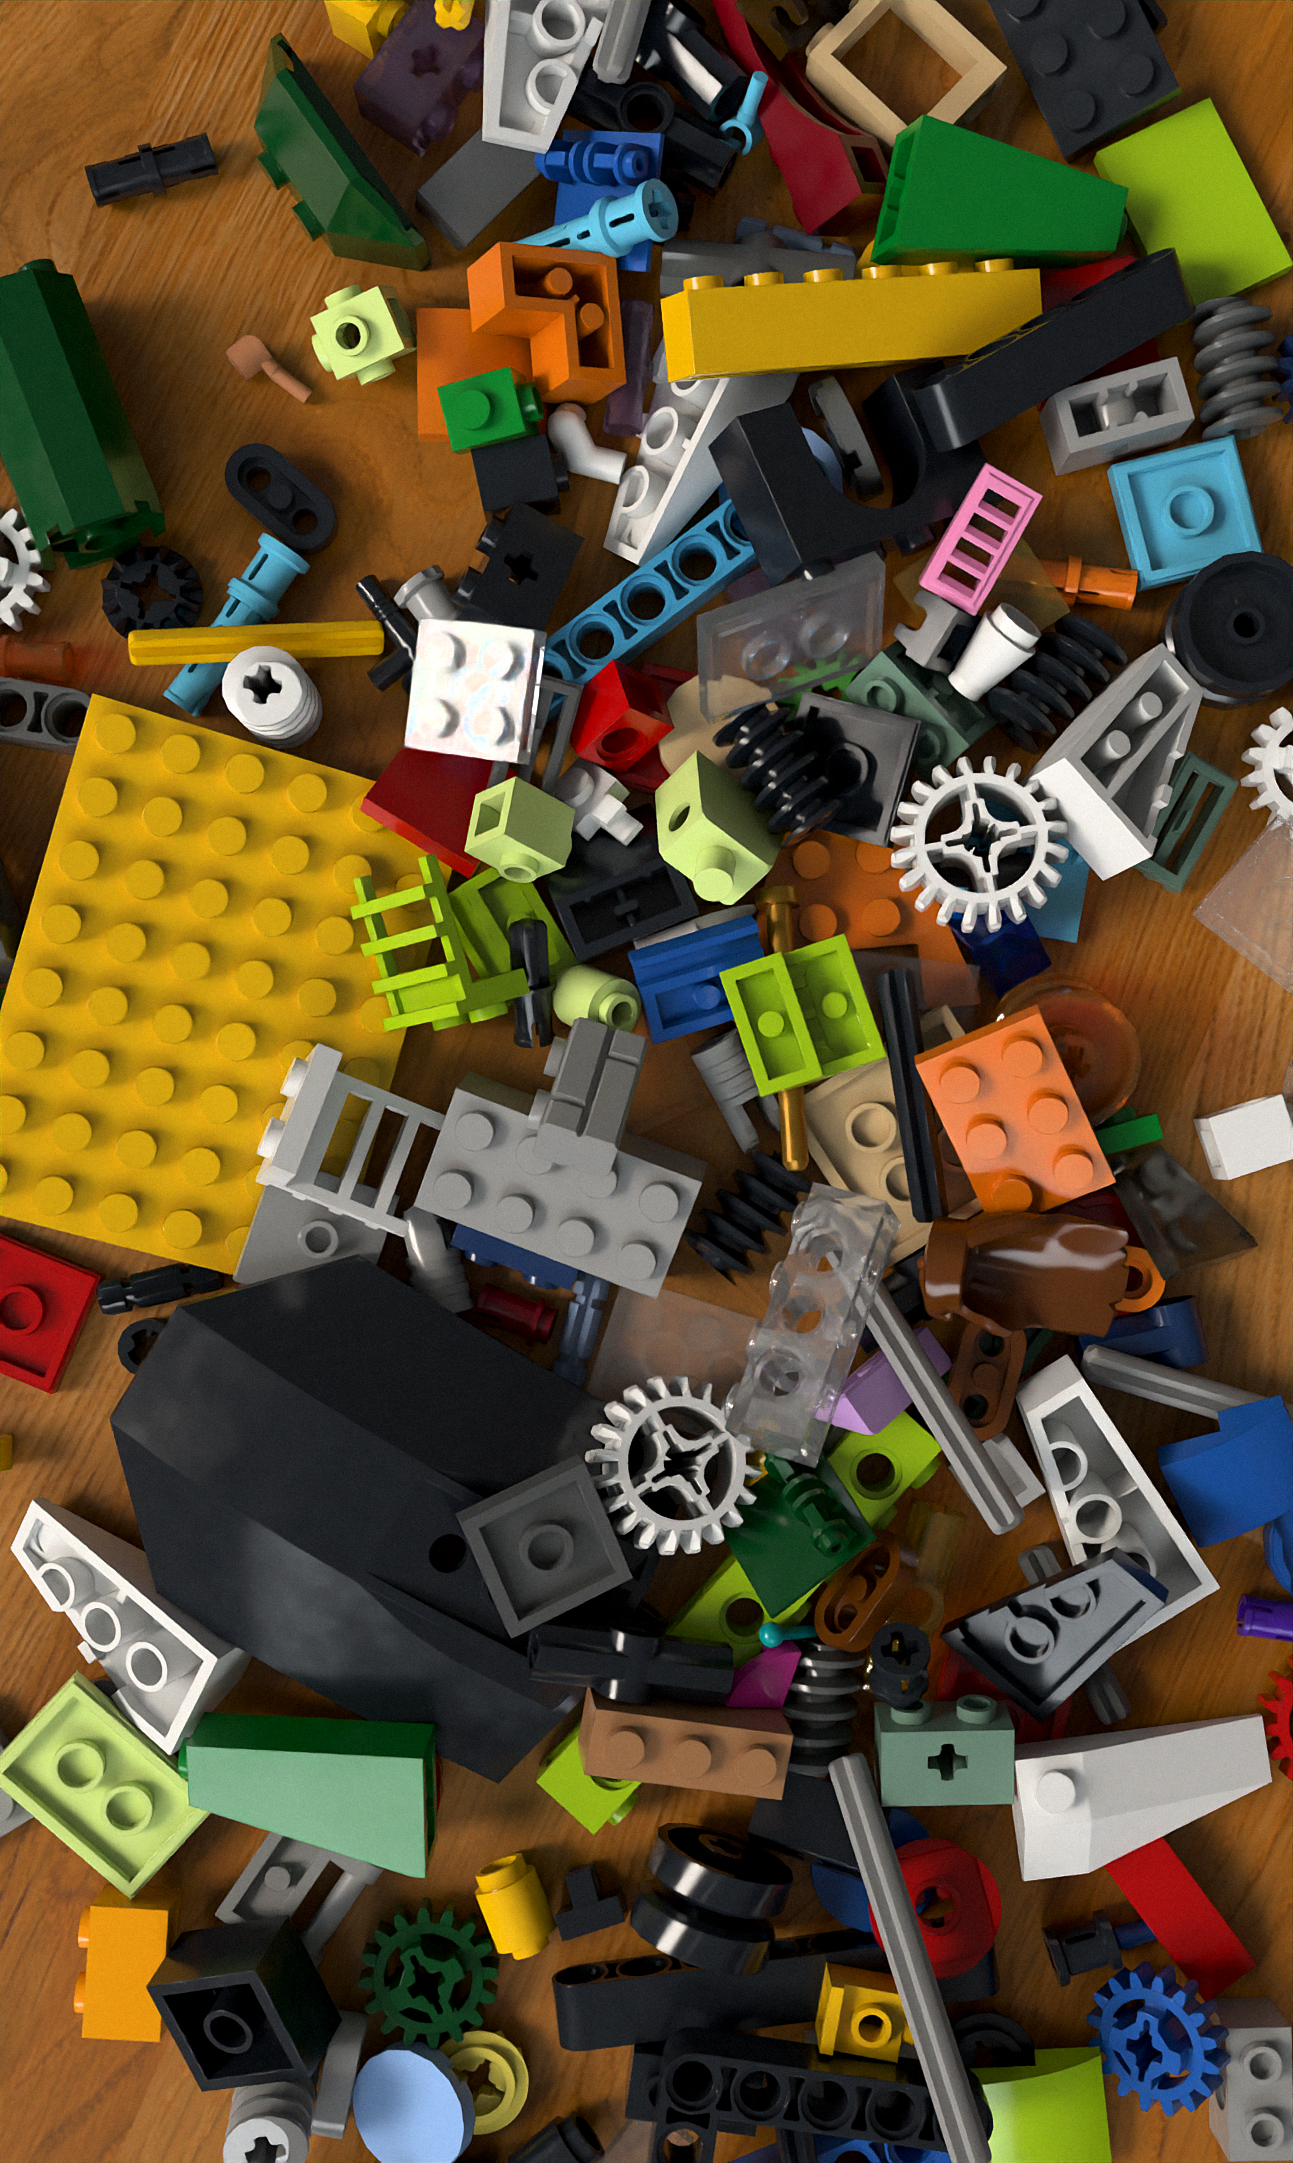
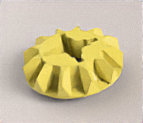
(498, 2104)

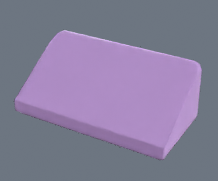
(876, 1394)

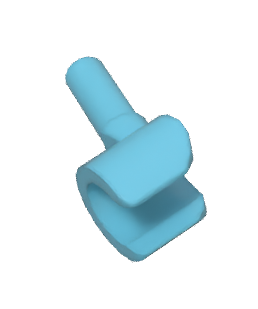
(747, 116)

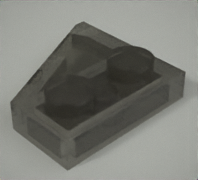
(1175, 1214)

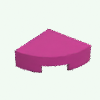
(765, 1678)

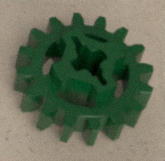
(418, 2000)

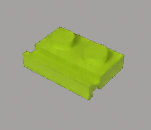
(483, 914)

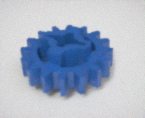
(1158, 2038)

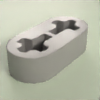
(340, 2075)

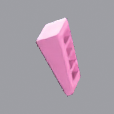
(952, 590)

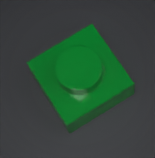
(1127, 1130)

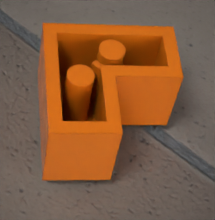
(565, 307)

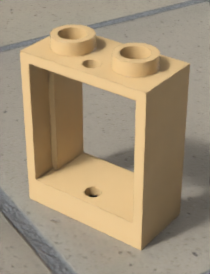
(856, 104)

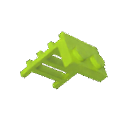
(437, 992)

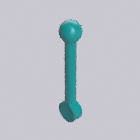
(773, 1633)

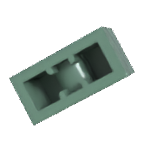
(969, 1771)

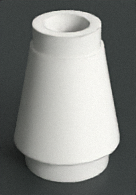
(995, 649)

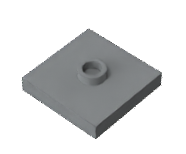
(303, 1234)

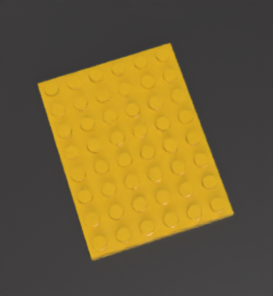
(175, 973)

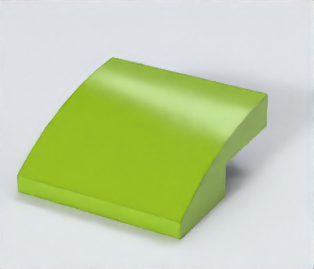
(802, 1015)
(1049, 2109)

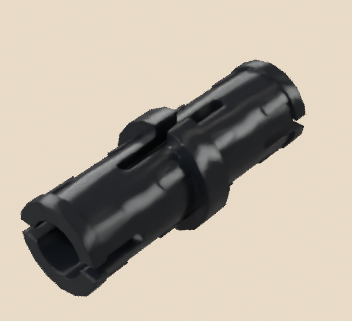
(151, 170)

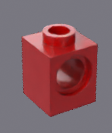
(619, 717)

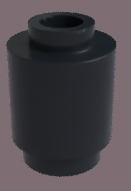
(561, 2141)

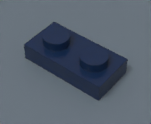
(493, 1251)

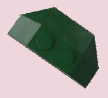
(328, 171)

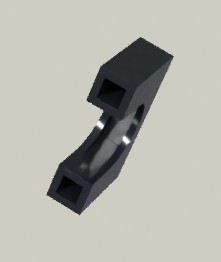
(808, 526)

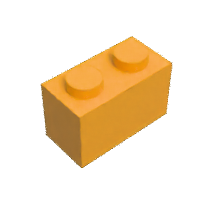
(123, 1953)

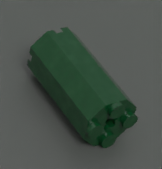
(66, 427)

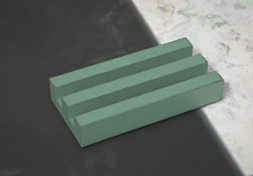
(1225, 786)

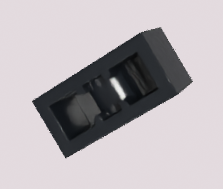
(530, 552)

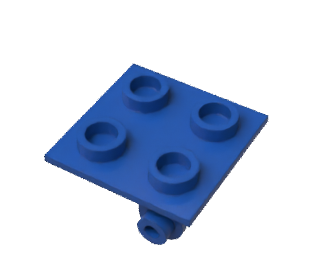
(600, 165)

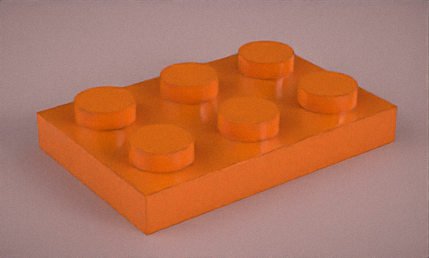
(1015, 1116)

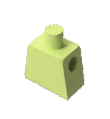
(714, 831)

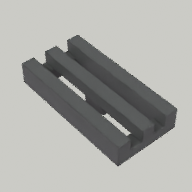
(561, 737)

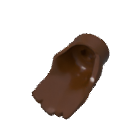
(1025, 1272)

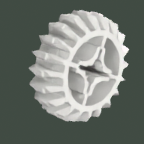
(1005, 836)
(685, 1489)

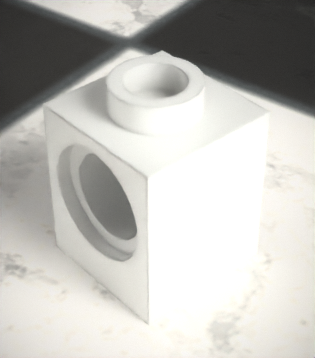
(1247, 1136)

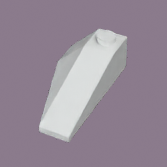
(534, 66)
(153, 1651)
(1116, 1791)

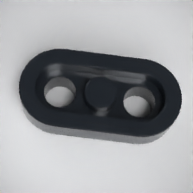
(283, 501)

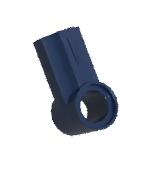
(1162, 1334)

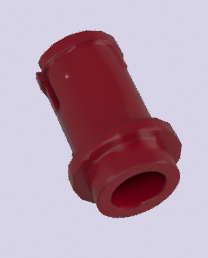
(516, 1314)

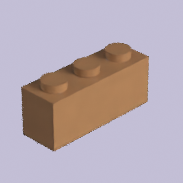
(686, 1744)

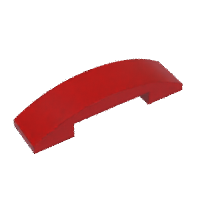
(1181, 1917)

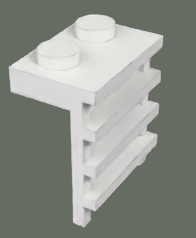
(299, 1139)

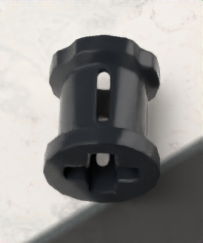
(912, 1654)
(1082, 1947)

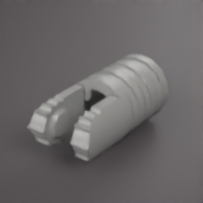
(731, 1083)
(434, 1263)

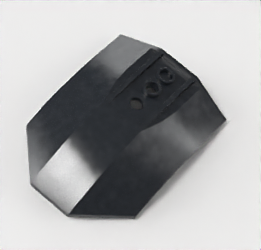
(307, 1456)

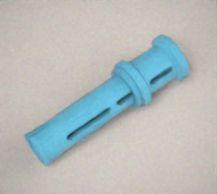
(628, 214)
(250, 602)

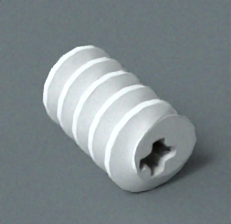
(272, 696)

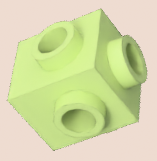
(383, 331)

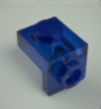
(1004, 955)

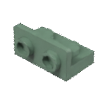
(908, 689)

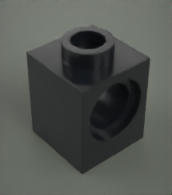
(522, 472)

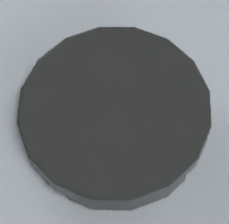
(846, 438)

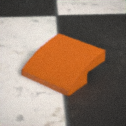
(453, 353)

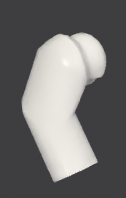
(581, 456)

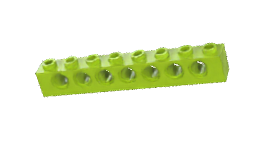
(703, 1616)

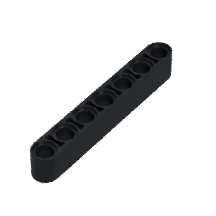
(658, 1994)

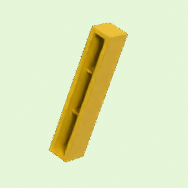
(842, 322)

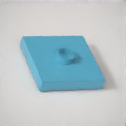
(1183, 510)

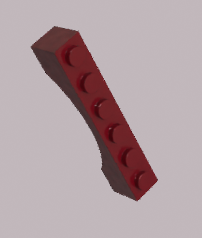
(826, 163)

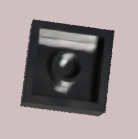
(245, 2004)

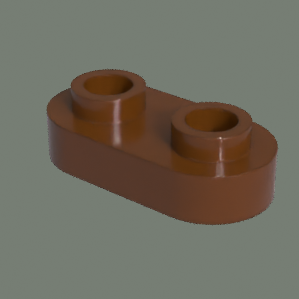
(990, 1375)
(865, 1592)

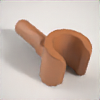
(251, 356)

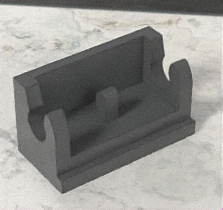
(474, 188)

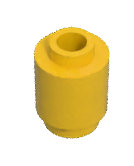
(514, 1906)

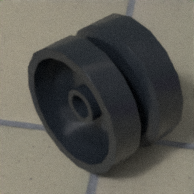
(1241, 593)
(711, 1899)

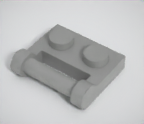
(281, 1878)

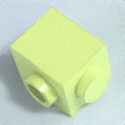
(520, 830)

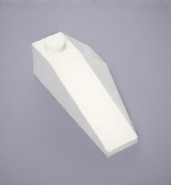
(673, 463)

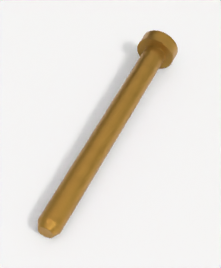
(778, 904)

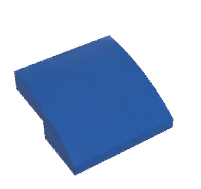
(1235, 1475)

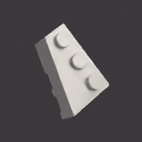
(1118, 761)

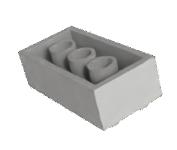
(604, 1226)

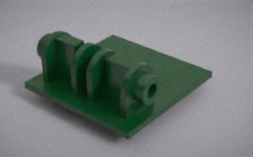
(796, 1530)

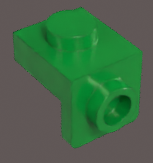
(490, 409)

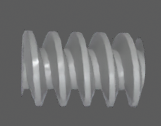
(271, 2122)

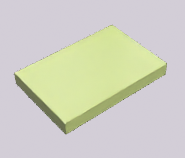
(100, 1785)

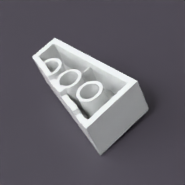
(1103, 1491)

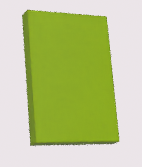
(1199, 198)

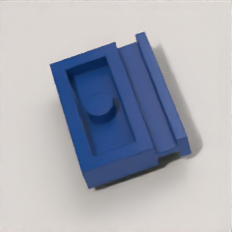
(682, 978)

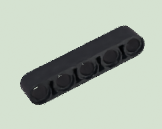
(1054, 350)

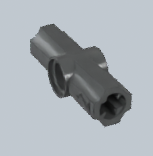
(750, 255)

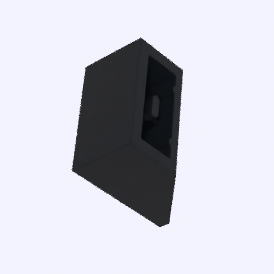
(618, 891)

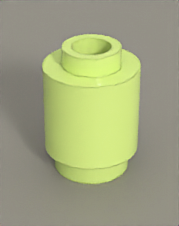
(595, 996)

